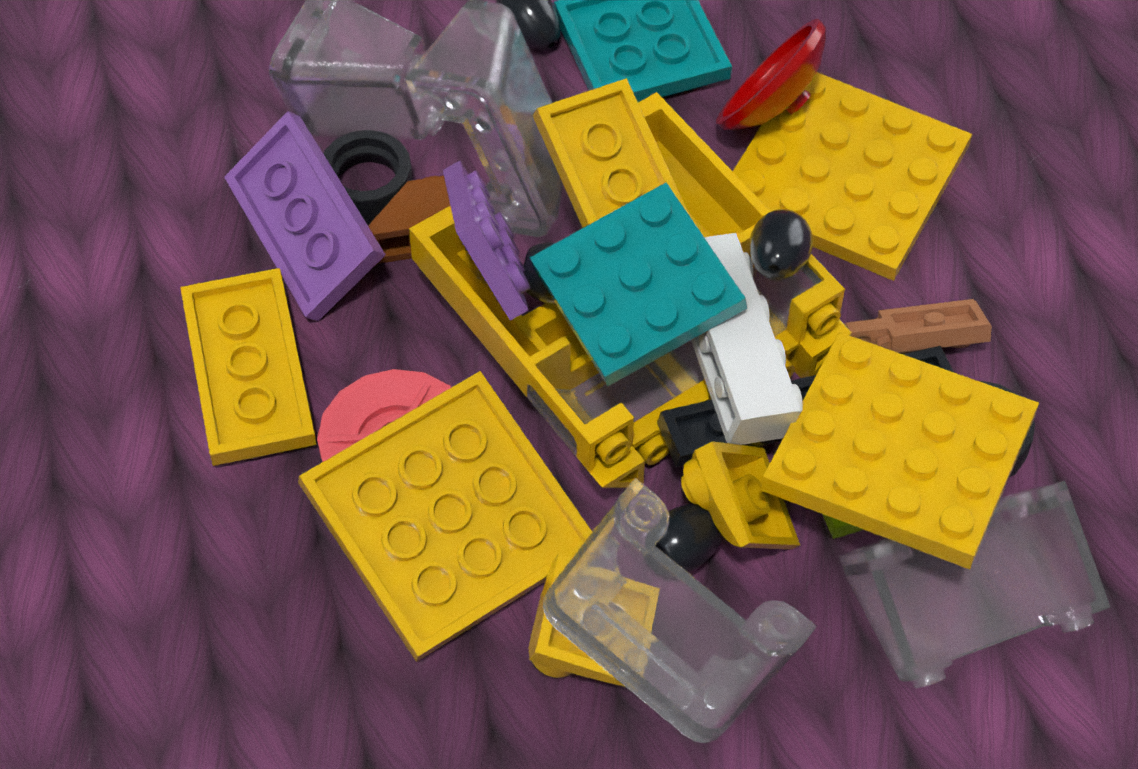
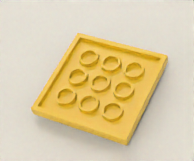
(854, 171)
(901, 449)
(446, 514)

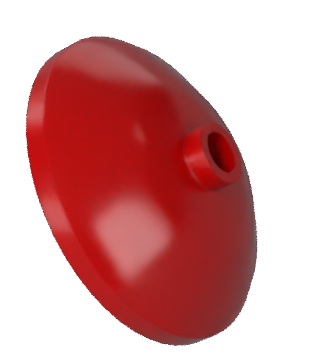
(778, 81)

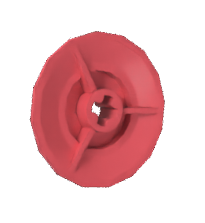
(371, 405)

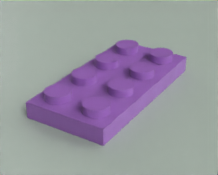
(304, 216)
(487, 238)

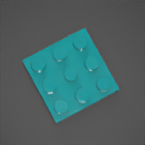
(649, 42)
(638, 283)

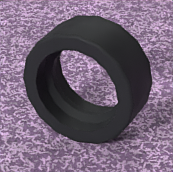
(373, 147)

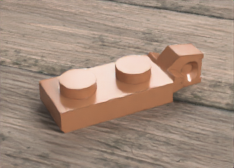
(925, 326)

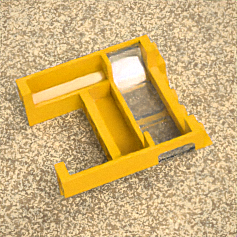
(616, 425)

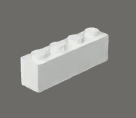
(746, 362)

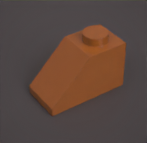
(410, 206)

